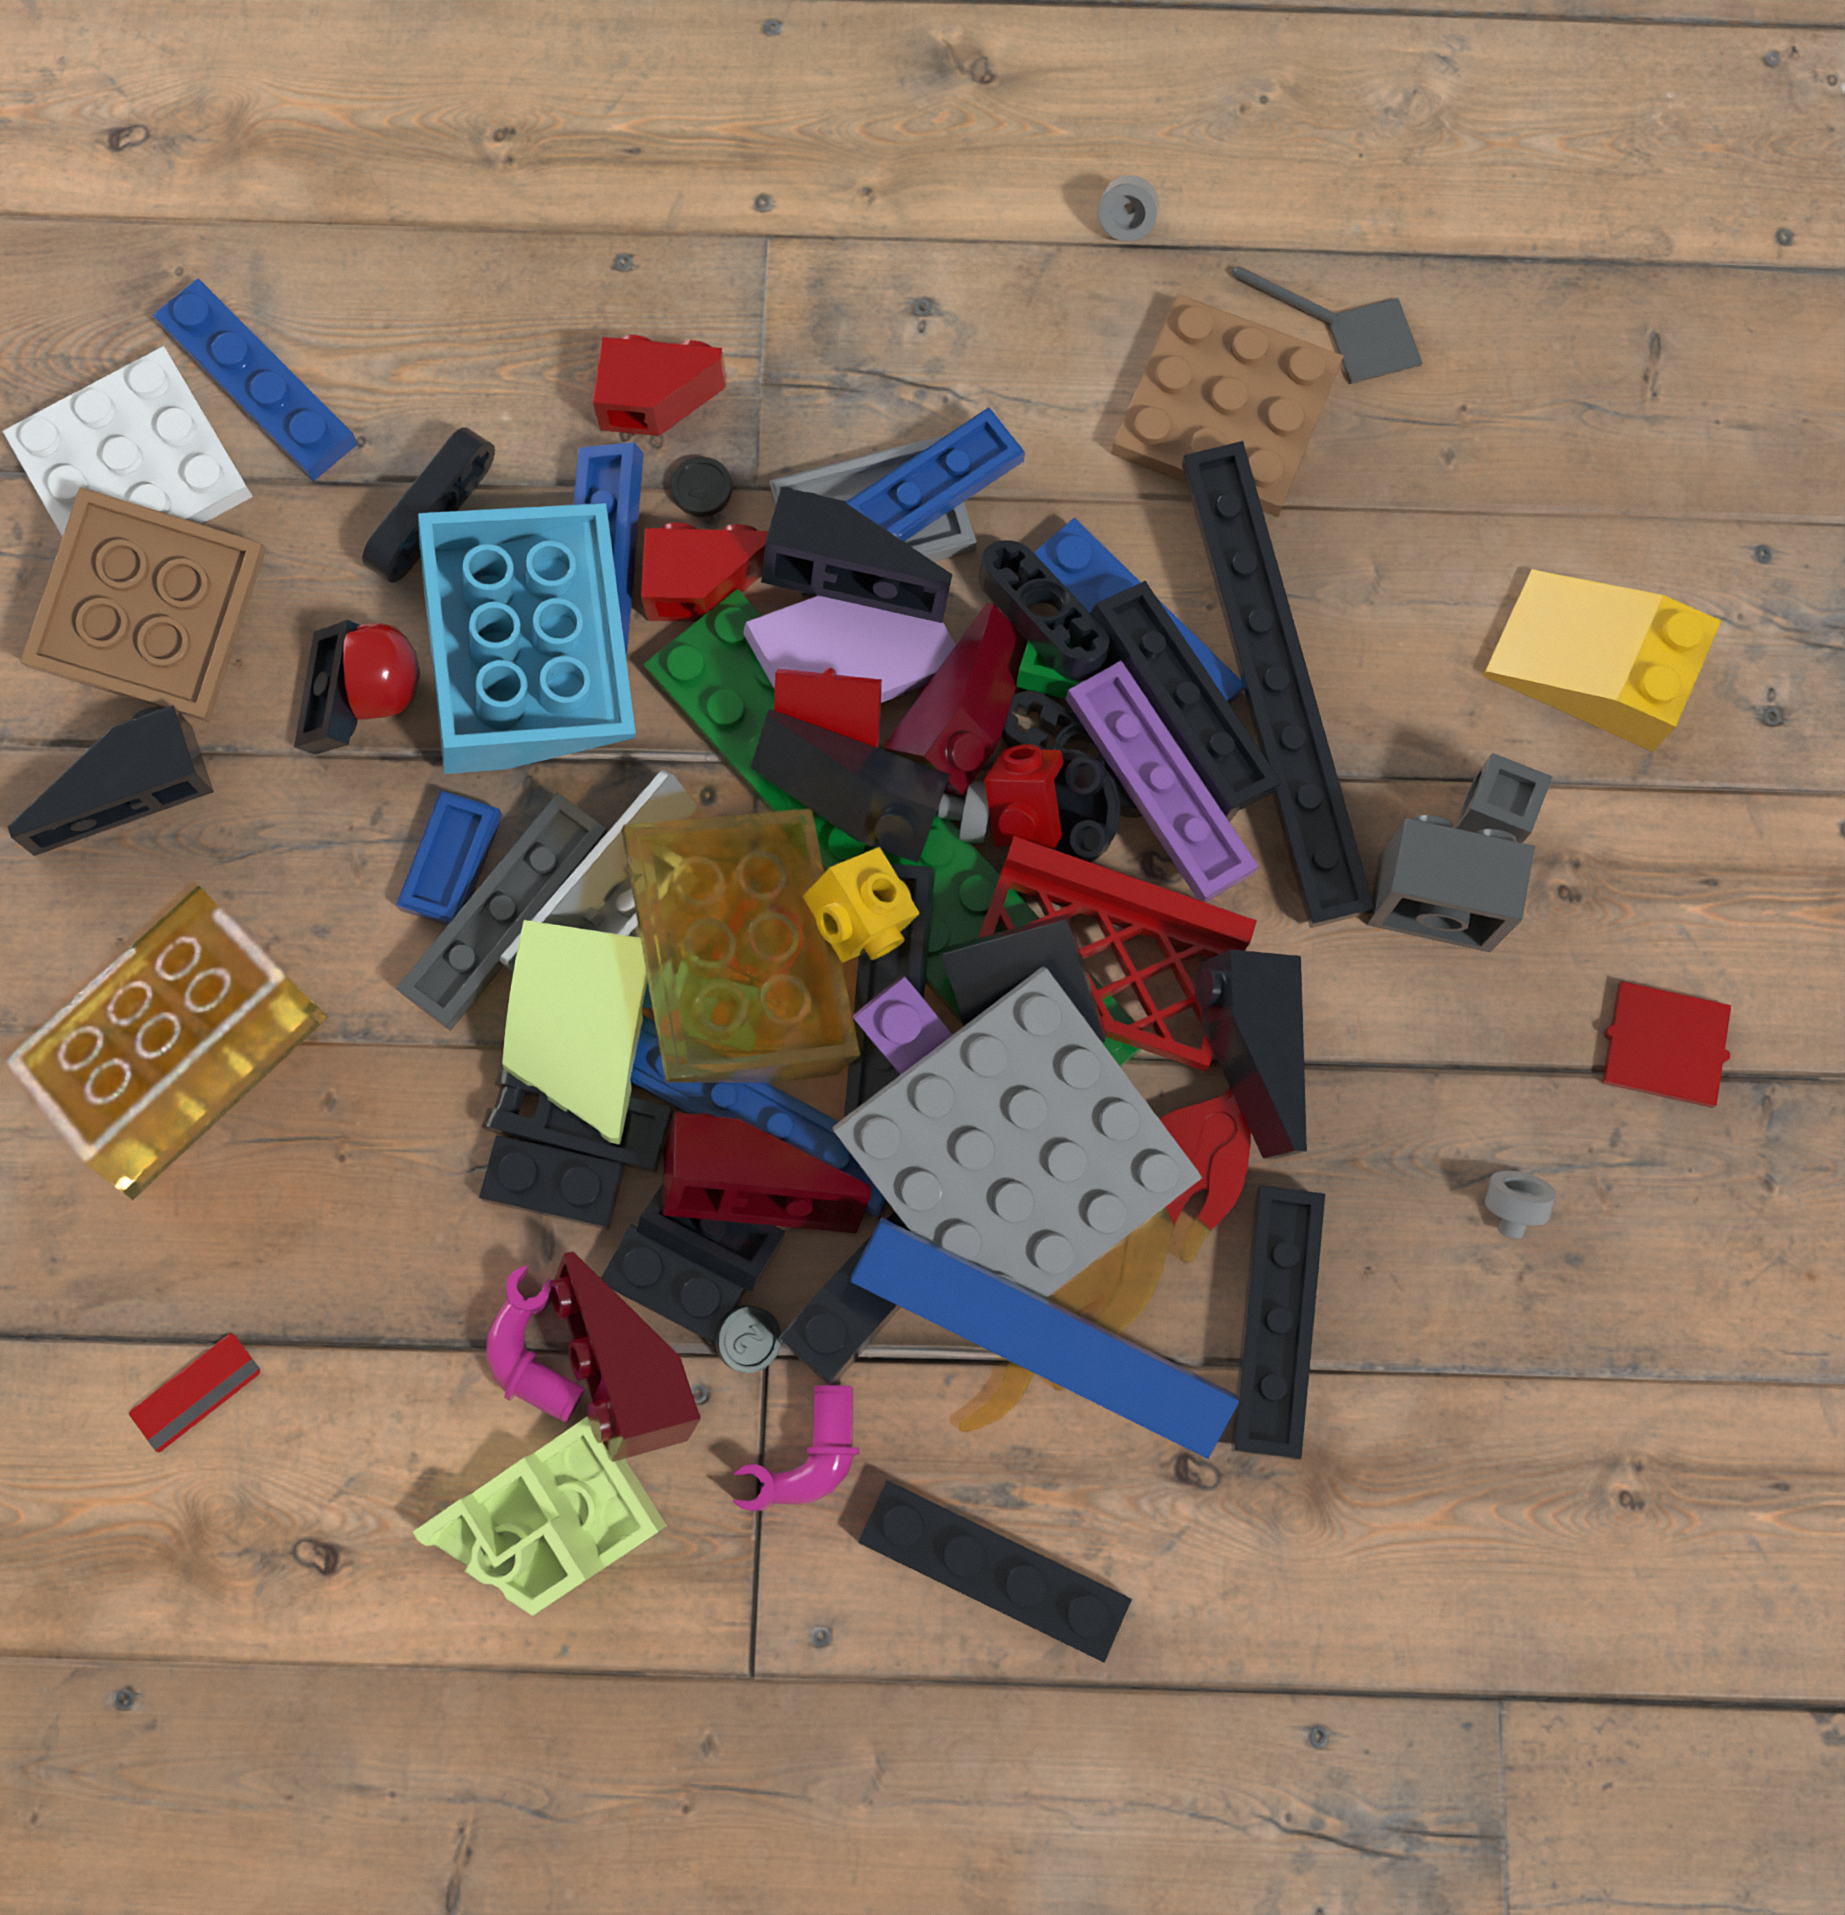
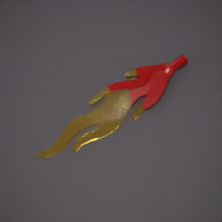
(1127, 1274)

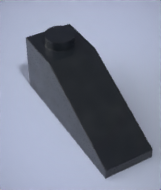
(843, 555)
(121, 778)
(852, 784)
(1257, 1036)
(839, 1321)

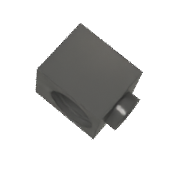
(1504, 798)

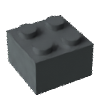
(1451, 883)

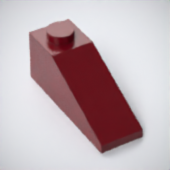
(965, 703)
(747, 1176)

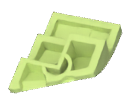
(577, 1020)
(547, 1521)

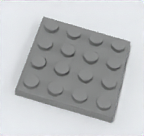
(1019, 1143)

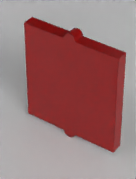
(831, 701)
(1667, 1044)

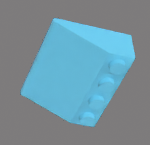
(524, 634)

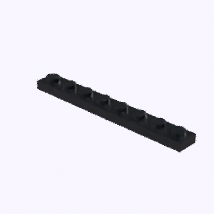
(1277, 685)

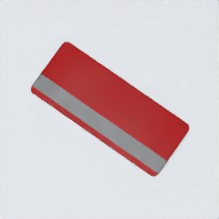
(194, 1392)

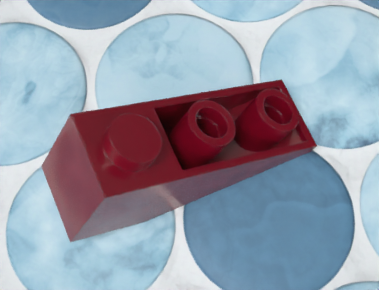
(629, 1369)

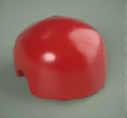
(379, 671)

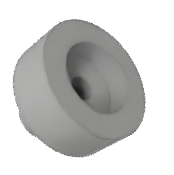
(1128, 208)
(970, 811)
(1519, 1201)

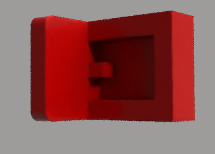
(1024, 796)

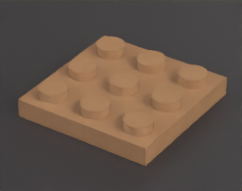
(1227, 383)
(143, 604)

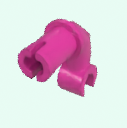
(515, 1366)
(827, 1459)

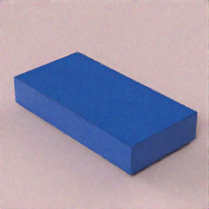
(449, 858)

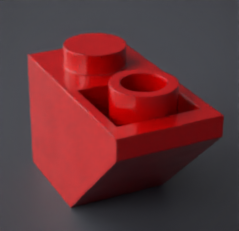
(653, 384)
(696, 569)

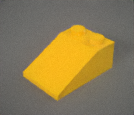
(1604, 654)

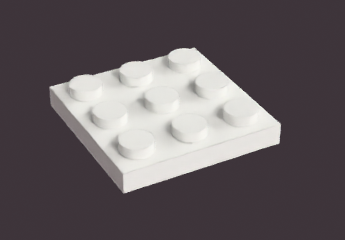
(132, 440)

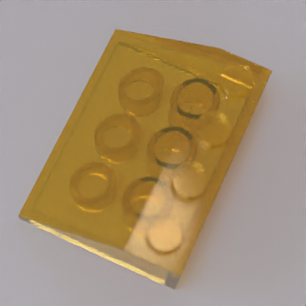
(735, 952)
(164, 1043)

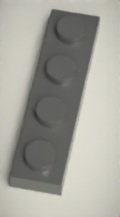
(471, 945)

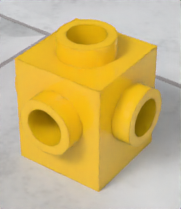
(861, 906)

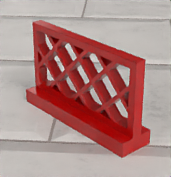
(1140, 910)

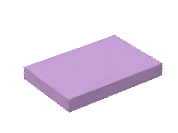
(852, 642)

